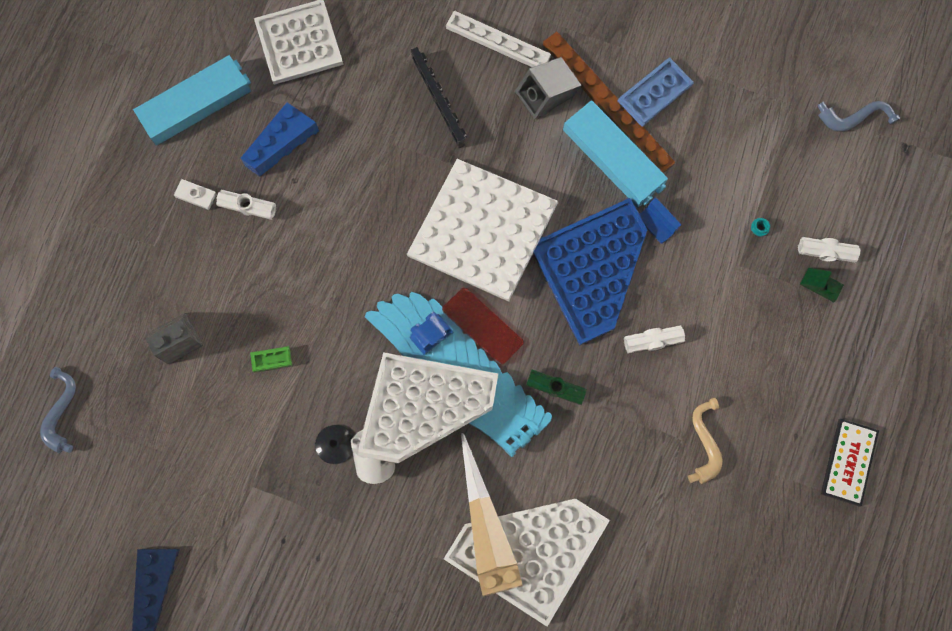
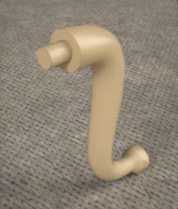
(713, 467)

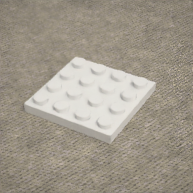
(298, 41)

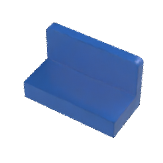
(659, 221)

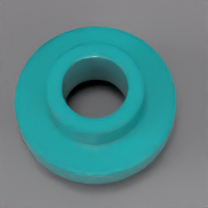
(762, 222)

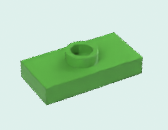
(271, 359)

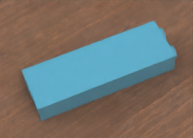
(193, 99)
(615, 154)

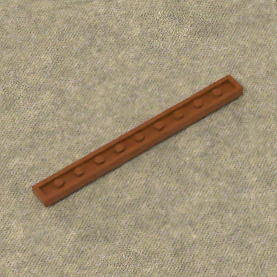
(608, 102)

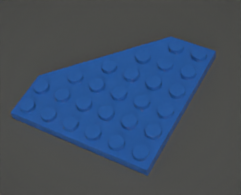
(592, 267)

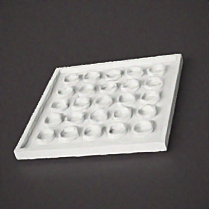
(482, 229)

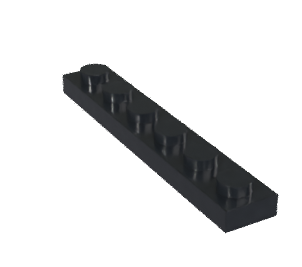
(436, 92)

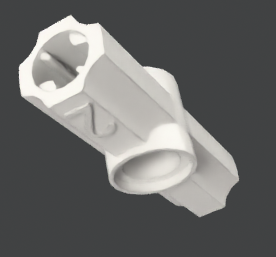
(256, 207)
(829, 249)
(654, 339)

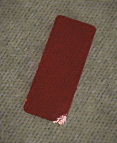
(482, 326)

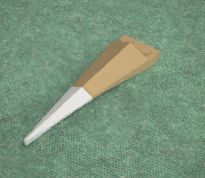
(494, 558)

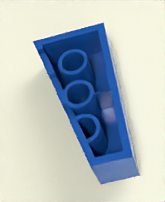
(278, 139)

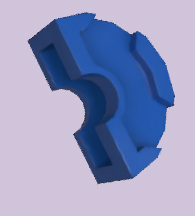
(430, 332)

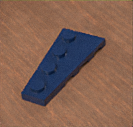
(151, 585)

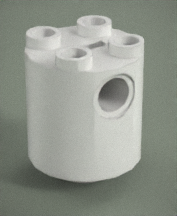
(370, 469)

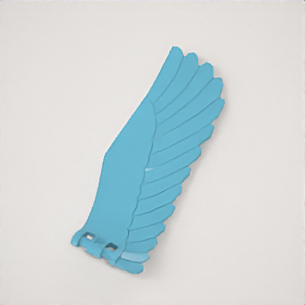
(511, 406)

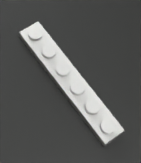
(497, 40)

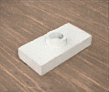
(195, 194)

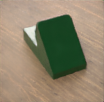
(821, 283)

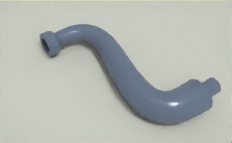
(835, 123)
(47, 430)

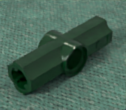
(568, 391)

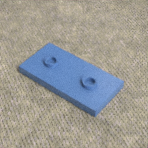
(655, 91)

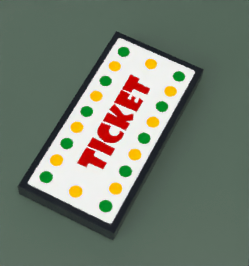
(850, 462)

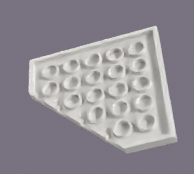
(420, 404)
(548, 549)

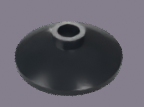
(339, 453)

